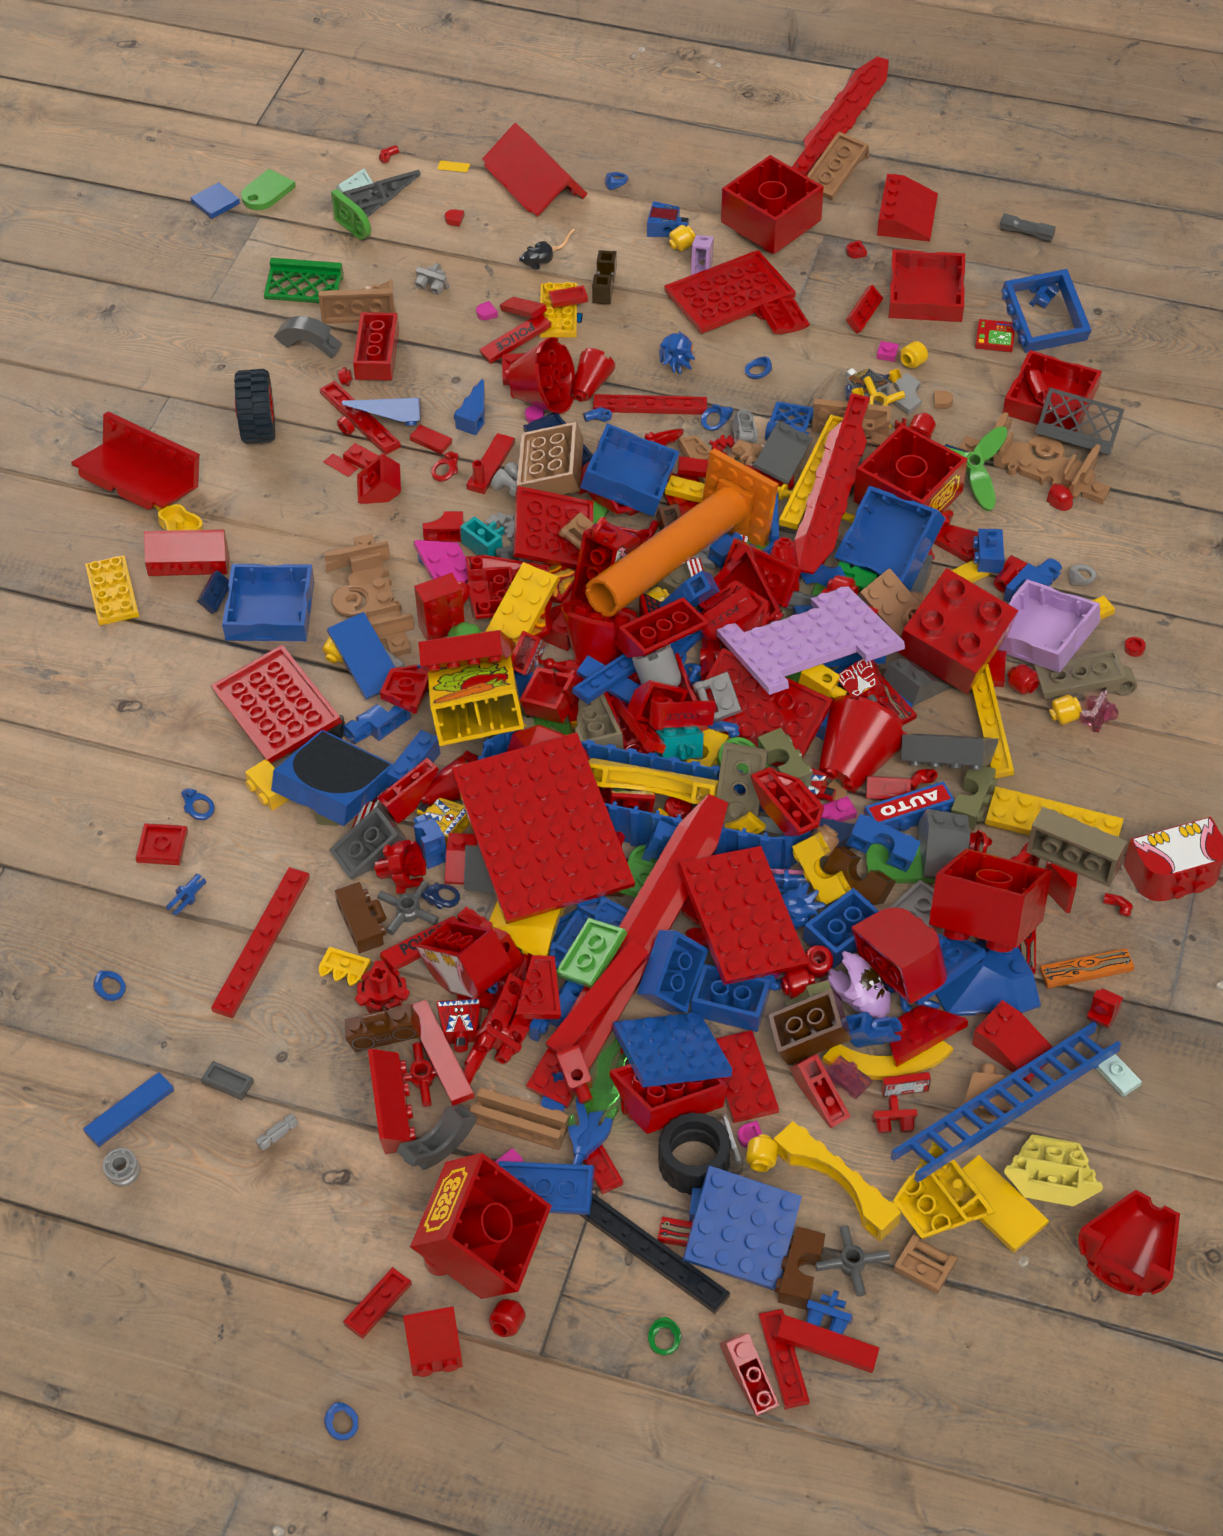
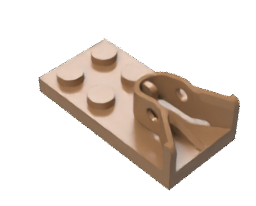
(838, 163)
(347, 305)
(875, 424)
(892, 600)

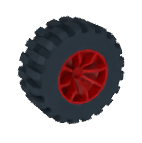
(254, 406)

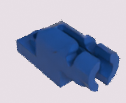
(1042, 574)
(375, 722)
(567, 995)
(869, 1031)

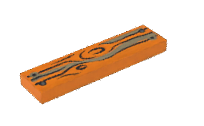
(1086, 968)

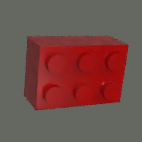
(439, 606)

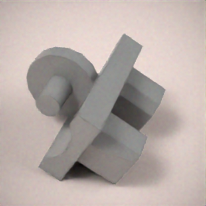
(433, 276)

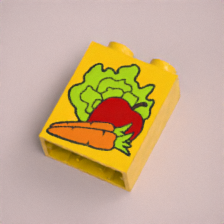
(475, 701)

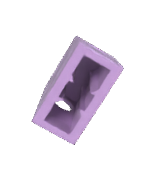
(702, 250)

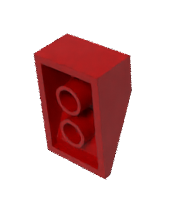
(1010, 1039)
(433, 1341)

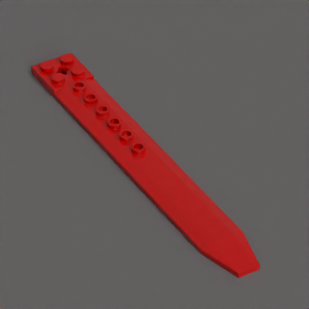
(651, 911)

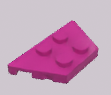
(442, 558)

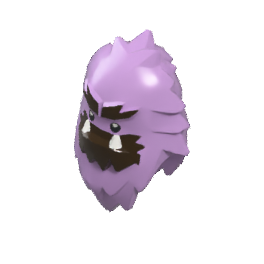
(862, 988)

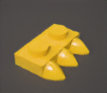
(343, 965)

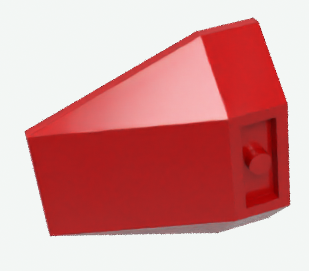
(489, 582)

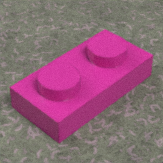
(839, 810)

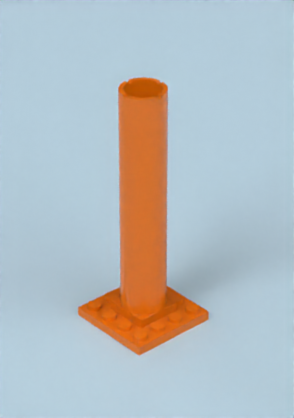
(732, 501)

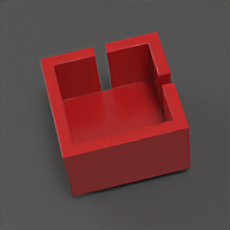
(545, 698)

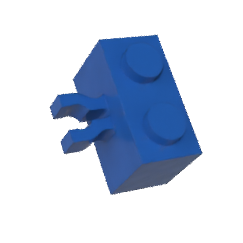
(989, 550)

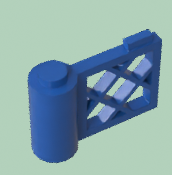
(793, 409)

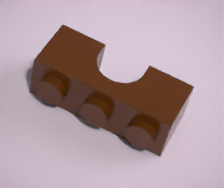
(874, 887)
(796, 1287)

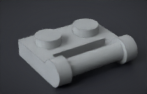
(723, 694)

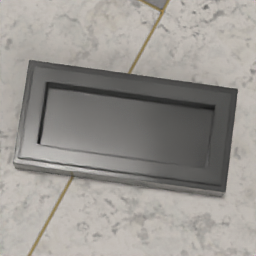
(227, 1080)

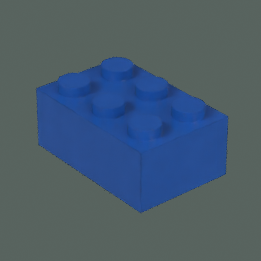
(833, 925)
(672, 971)
(730, 1004)

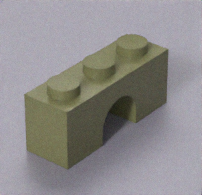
(781, 749)
(979, 784)

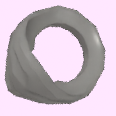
(1077, 579)

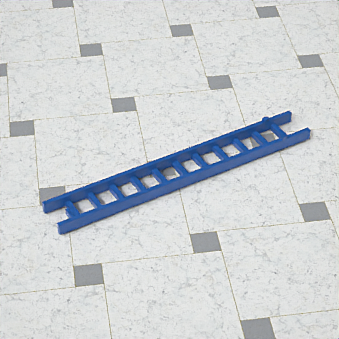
(1000, 1088)

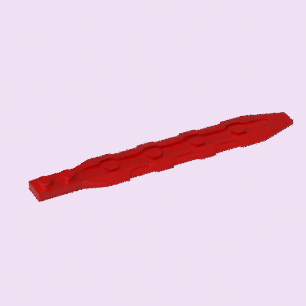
(843, 111)
(832, 486)

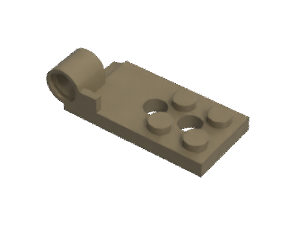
(1099, 671)
(729, 776)

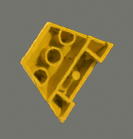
(530, 934)
(941, 1199)

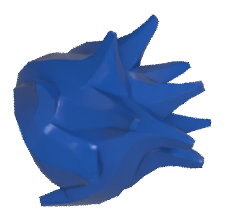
(676, 351)
(801, 905)

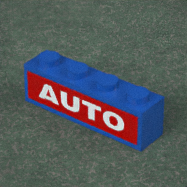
(907, 809)

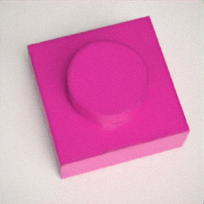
(887, 351)

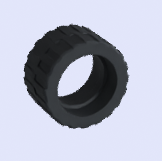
(688, 1129)

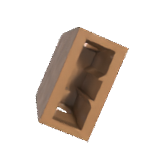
(981, 1082)

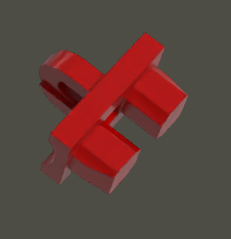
(905, 1117)

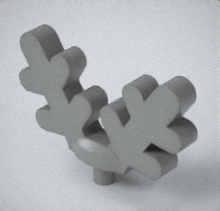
(509, 527)

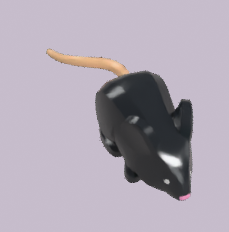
(541, 253)

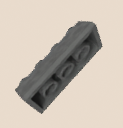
(948, 749)

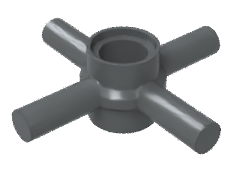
(403, 912)
(854, 1252)

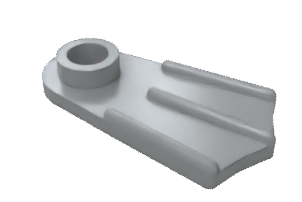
(725, 1122)

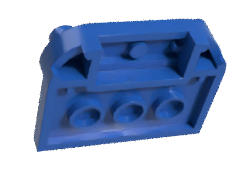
(599, 909)
(958, 958)

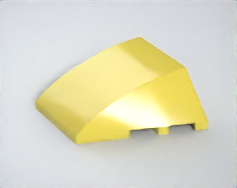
(1053, 1171)

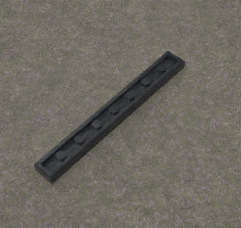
(656, 1255)

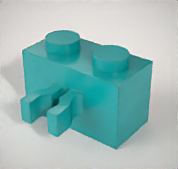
(480, 537)
(681, 742)

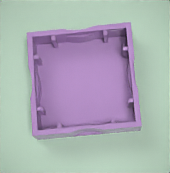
(1049, 625)

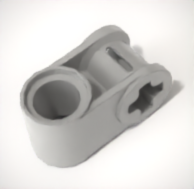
(744, 427)

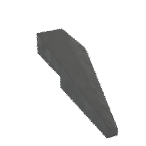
(377, 194)

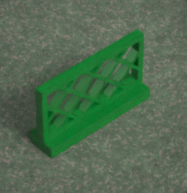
(305, 269)

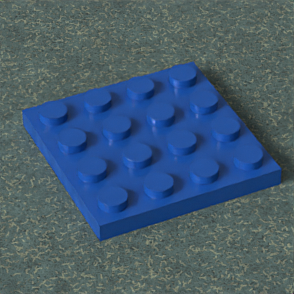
(671, 1049)
(742, 1228)

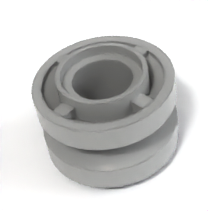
(116, 1158)

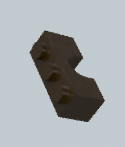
(605, 277)

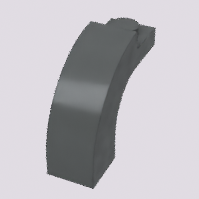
(309, 330)
(441, 1140)

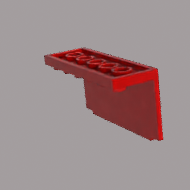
(528, 170)
(139, 464)

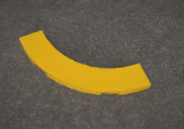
(883, 1066)

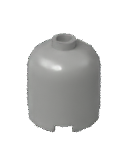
(658, 666)

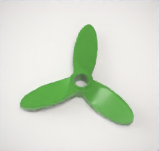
(978, 476)

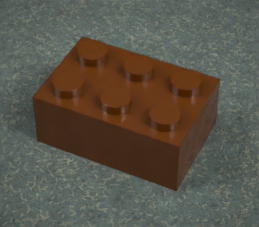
(809, 1027)

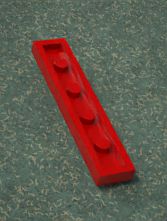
(643, 730)

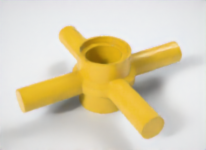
(878, 396)

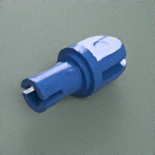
(186, 894)

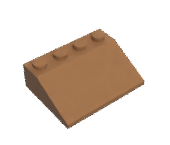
(551, 459)

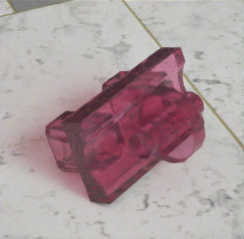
(1101, 711)
(848, 1077)

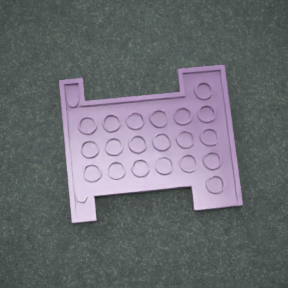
(831, 630)

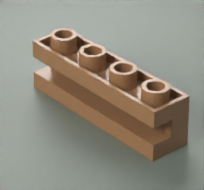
(520, 1118)

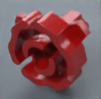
(401, 865)
(380, 988)

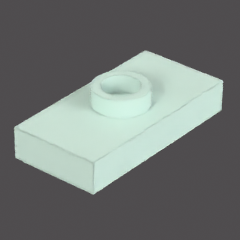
(357, 180)
(1119, 1075)

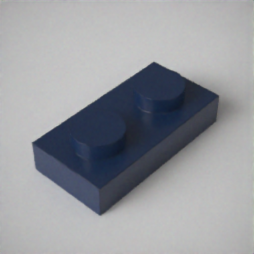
(214, 592)

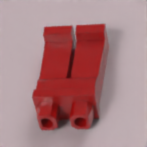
(500, 1027)

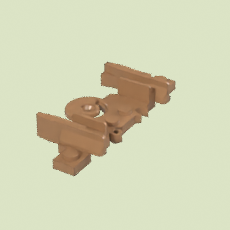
(1071, 473)
(368, 580)

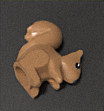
(746, 452)

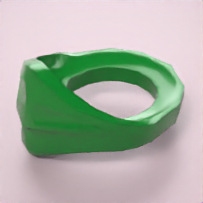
(661, 1323)

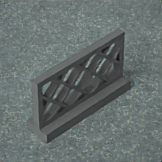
(1074, 437)

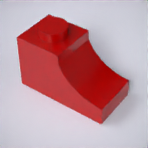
(445, 528)

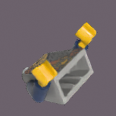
(856, 385)

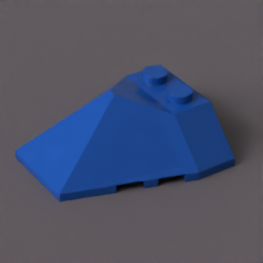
(989, 982)

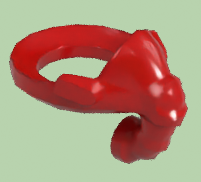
(452, 461)
(599, 534)
(976, 838)

